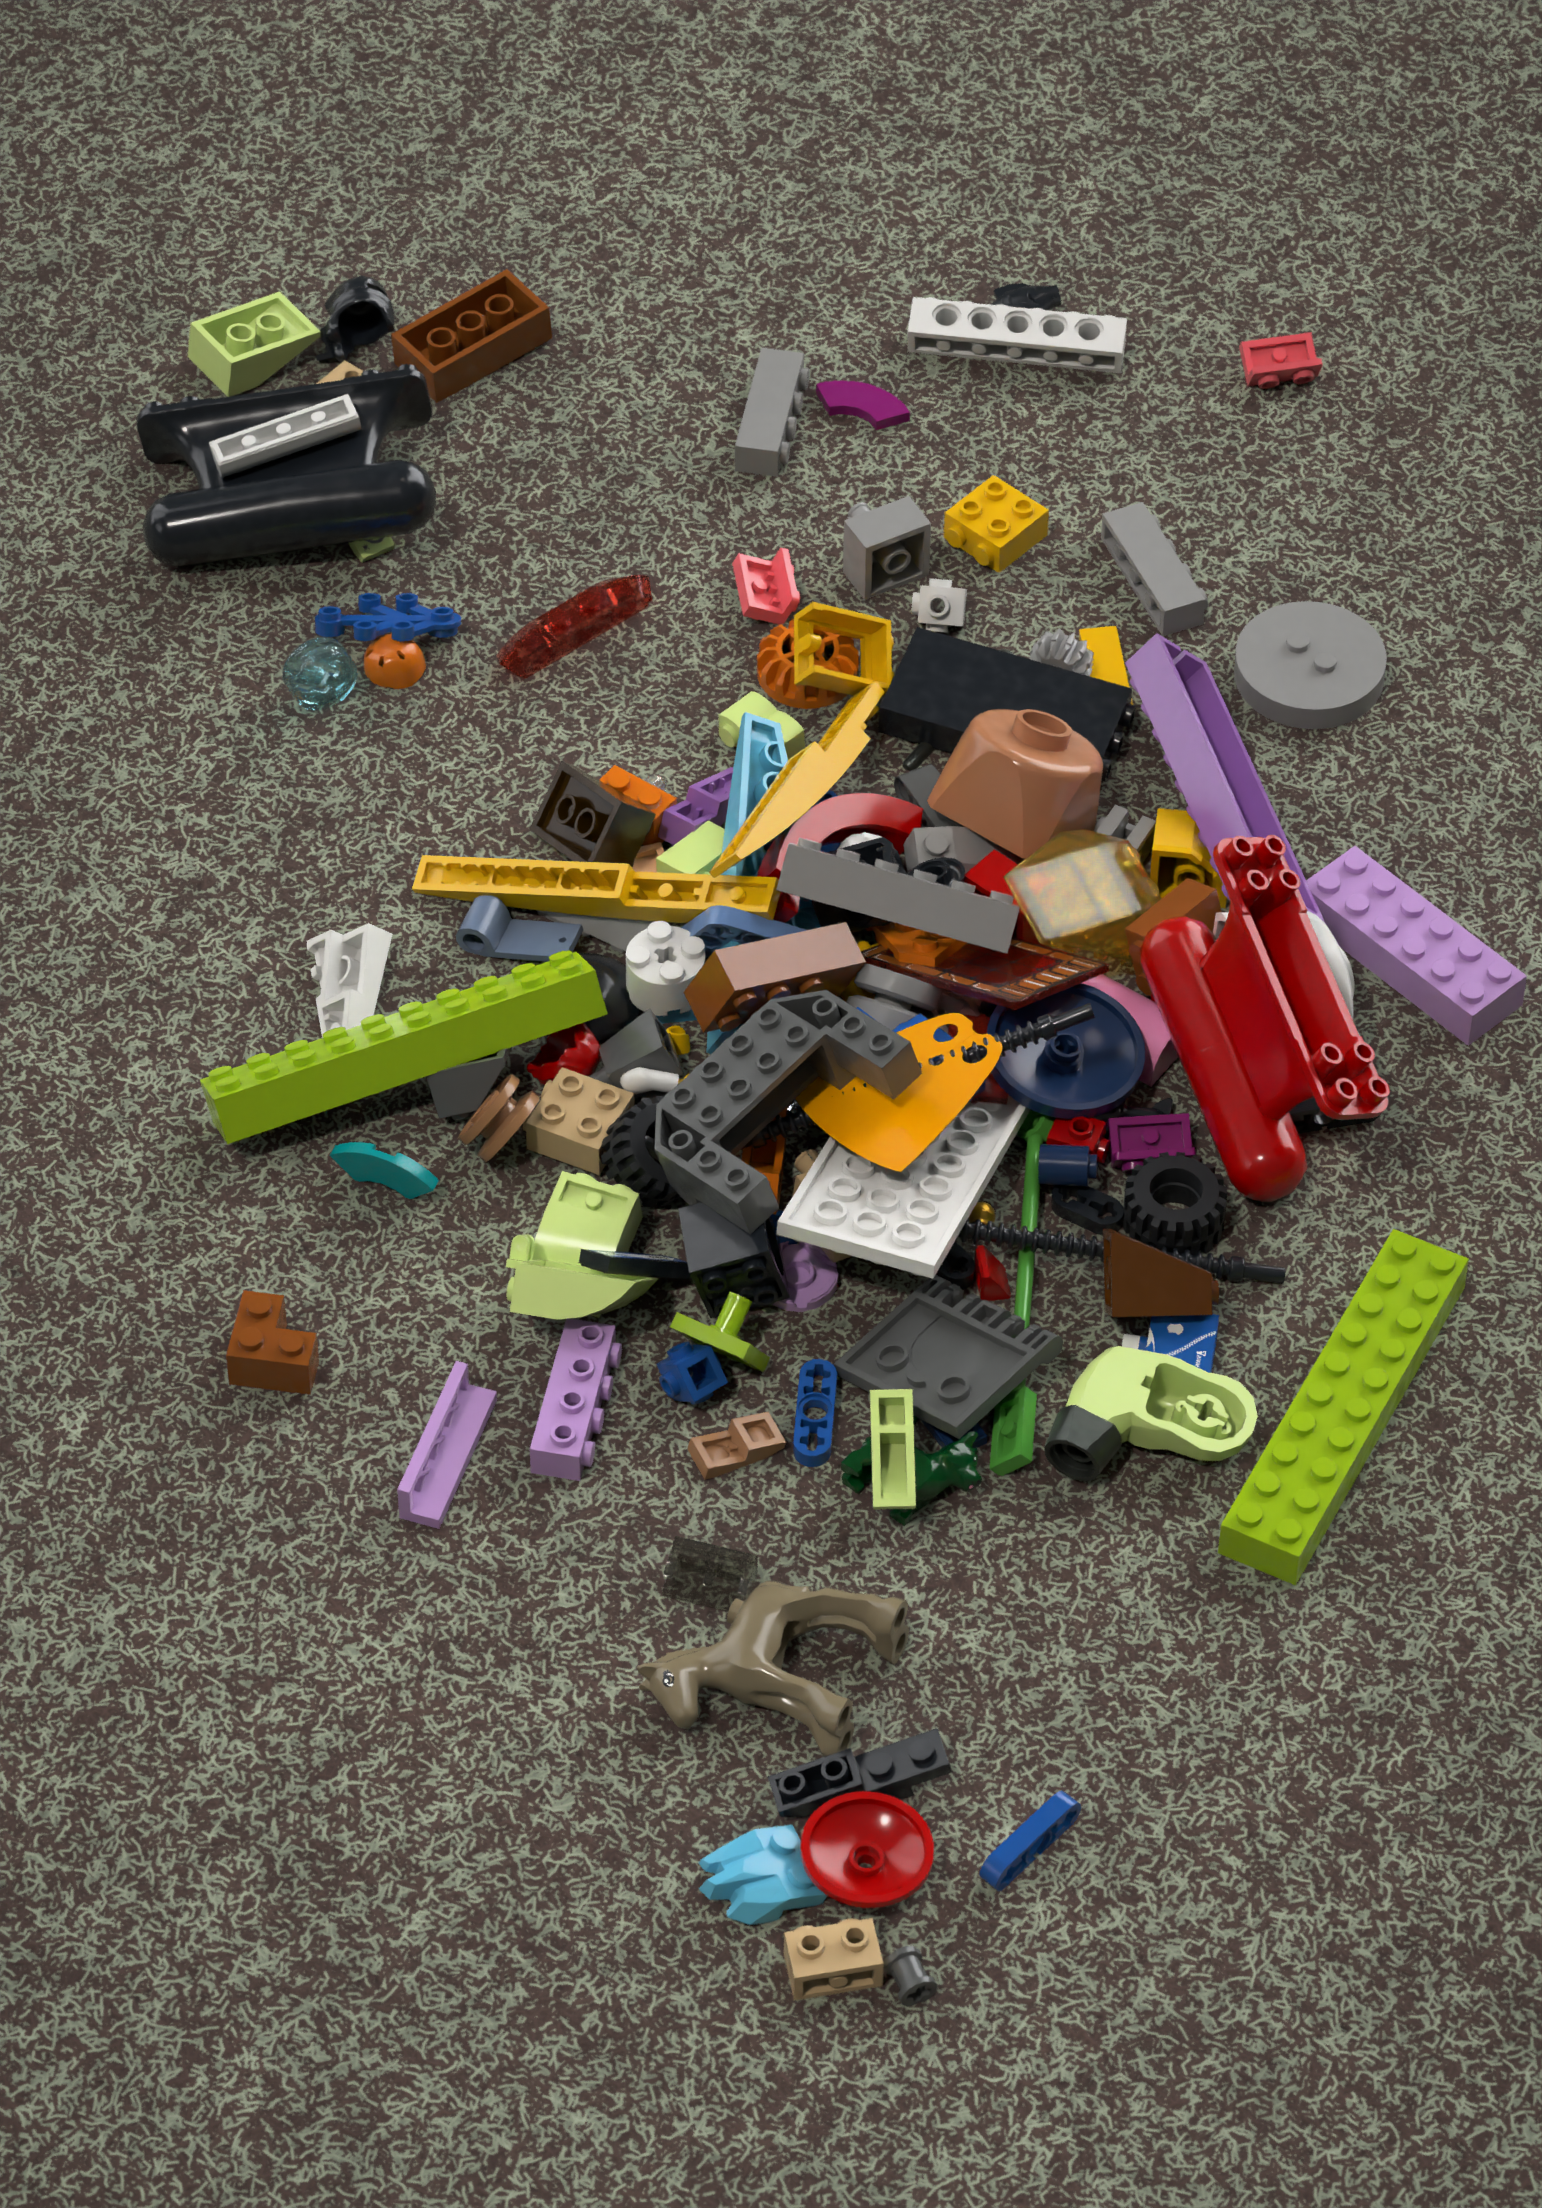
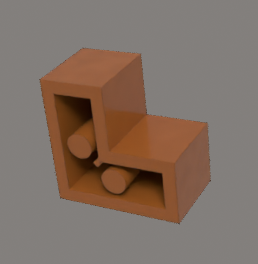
(266, 1352)

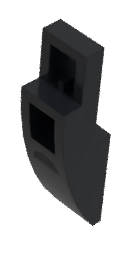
(883, 1770)

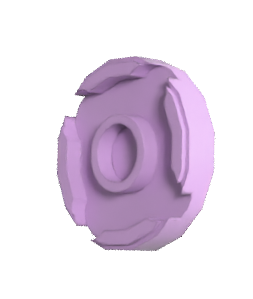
(811, 1287)

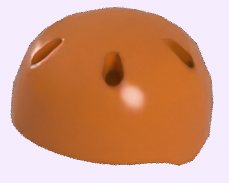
(395, 671)

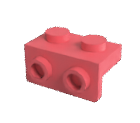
(1279, 360)
(766, 587)

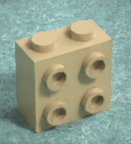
(575, 1119)

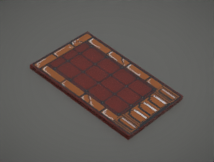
(1005, 979)

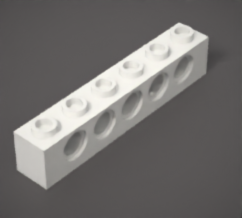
(1017, 334)

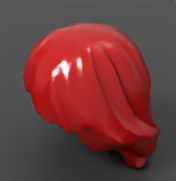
(568, 1048)

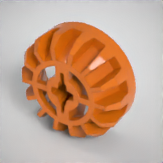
(776, 669)

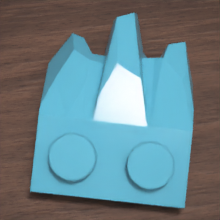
(760, 1875)

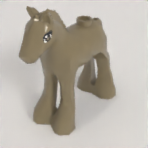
(753, 1650)

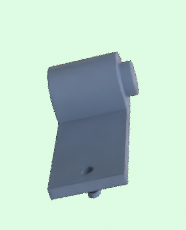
(493, 933)

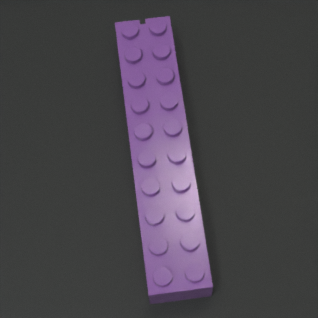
(1205, 751)

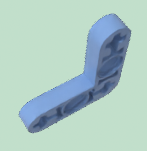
(725, 924)

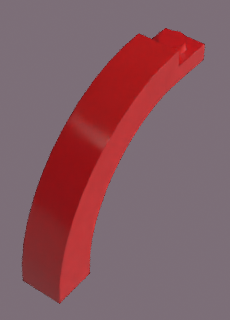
(834, 822)

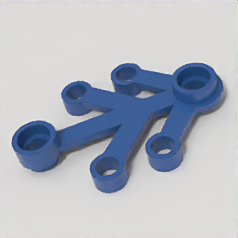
(438, 622)

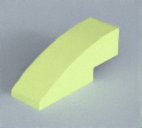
(892, 1449)

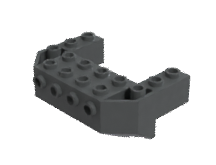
(753, 1081)

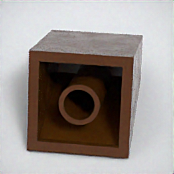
(1152, 1282)

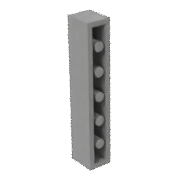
(898, 897)

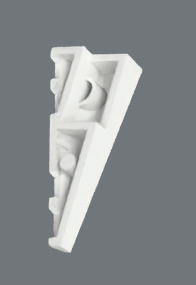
(349, 974)

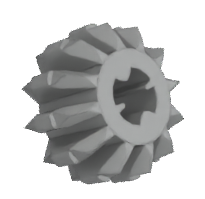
(1063, 652)

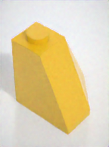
(1180, 854)

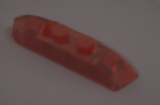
(574, 623)

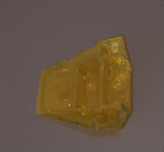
(1084, 892)

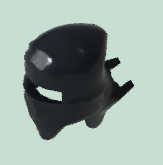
(358, 317)

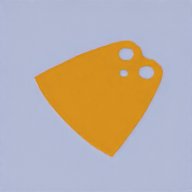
(901, 1129)

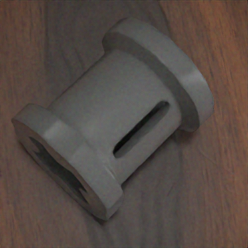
(910, 1975)

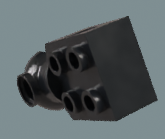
(945, 868)

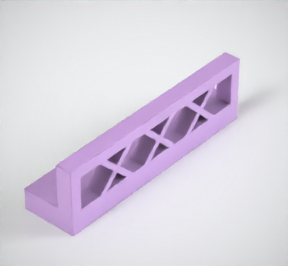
(444, 1449)

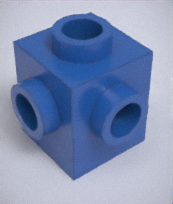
(691, 1373)

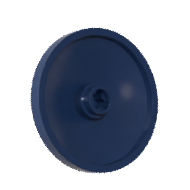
(1080, 1070)

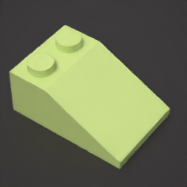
(249, 342)

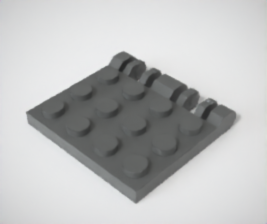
(950, 1353)

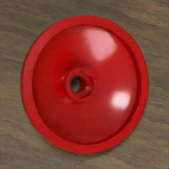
(870, 1831)

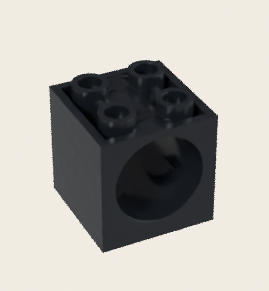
(731, 1260)

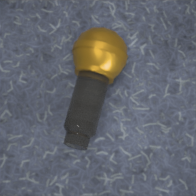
(985, 1213)

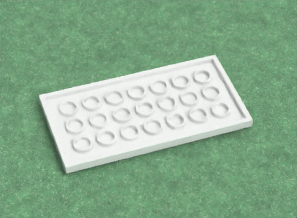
(905, 1215)

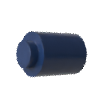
(1066, 1165)

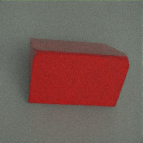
(990, 1276)

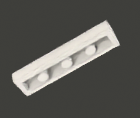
(285, 435)

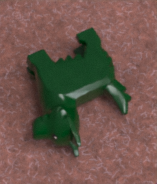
(934, 1472)

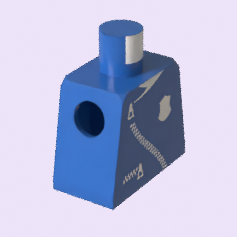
(1182, 1337)

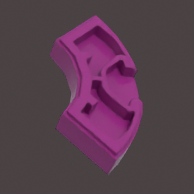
(864, 401)

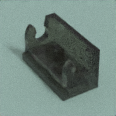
(708, 1574)

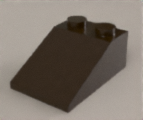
(591, 819)

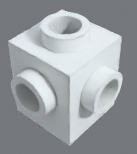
(954, 605)

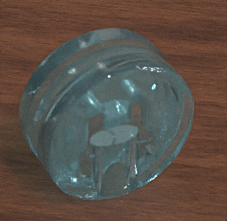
(319, 673)

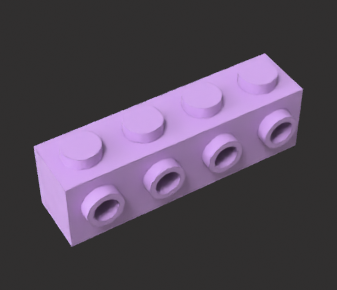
(574, 1400)

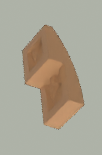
(744, 1443)

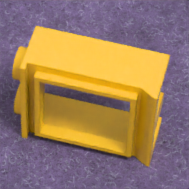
(875, 648)

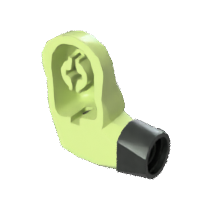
(1151, 1404)

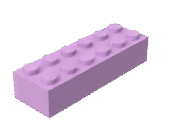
(1416, 946)

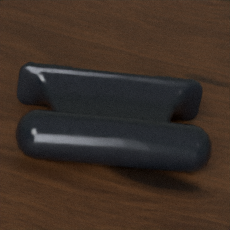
(299, 500)

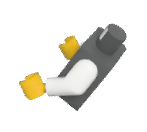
(644, 1056)

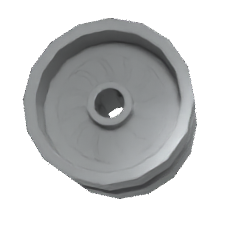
(893, 995)

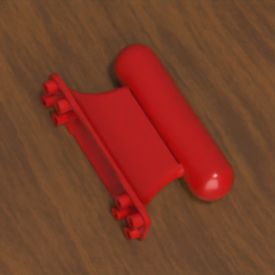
(1259, 1020)

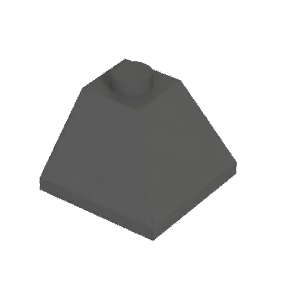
(463, 1087)

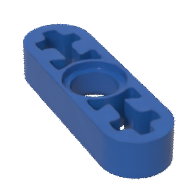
(807, 1399)
(1030, 1838)

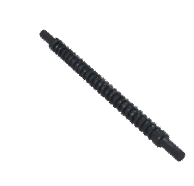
(1044, 1028)
(1234, 1268)

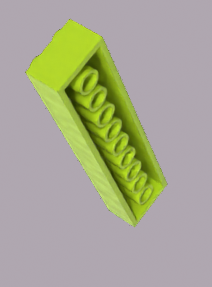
(402, 1046)
(1343, 1407)

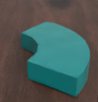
(397, 1171)

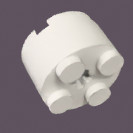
(661, 967)

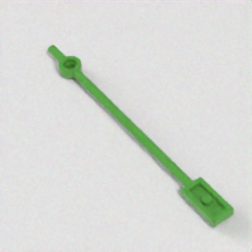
(1016, 1412)

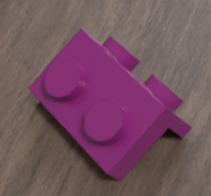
(1146, 1136)

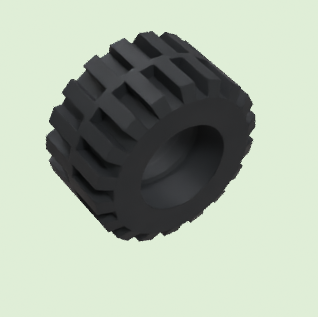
(629, 1158)
(1175, 1181)

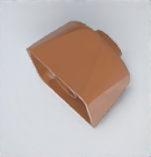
(1020, 779)

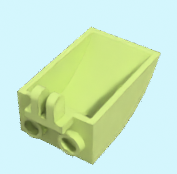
(586, 1217)
(565, 1289)

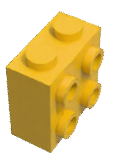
(995, 524)

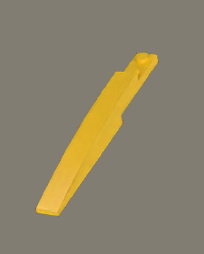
(804, 779)
(593, 888)

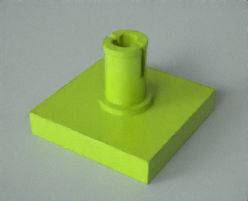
(724, 1333)

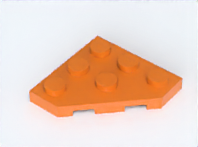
(915, 945)

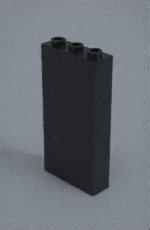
(952, 681)

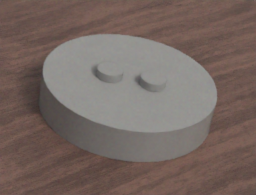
(1310, 665)

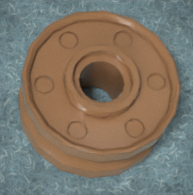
(498, 1118)

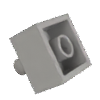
(885, 546)

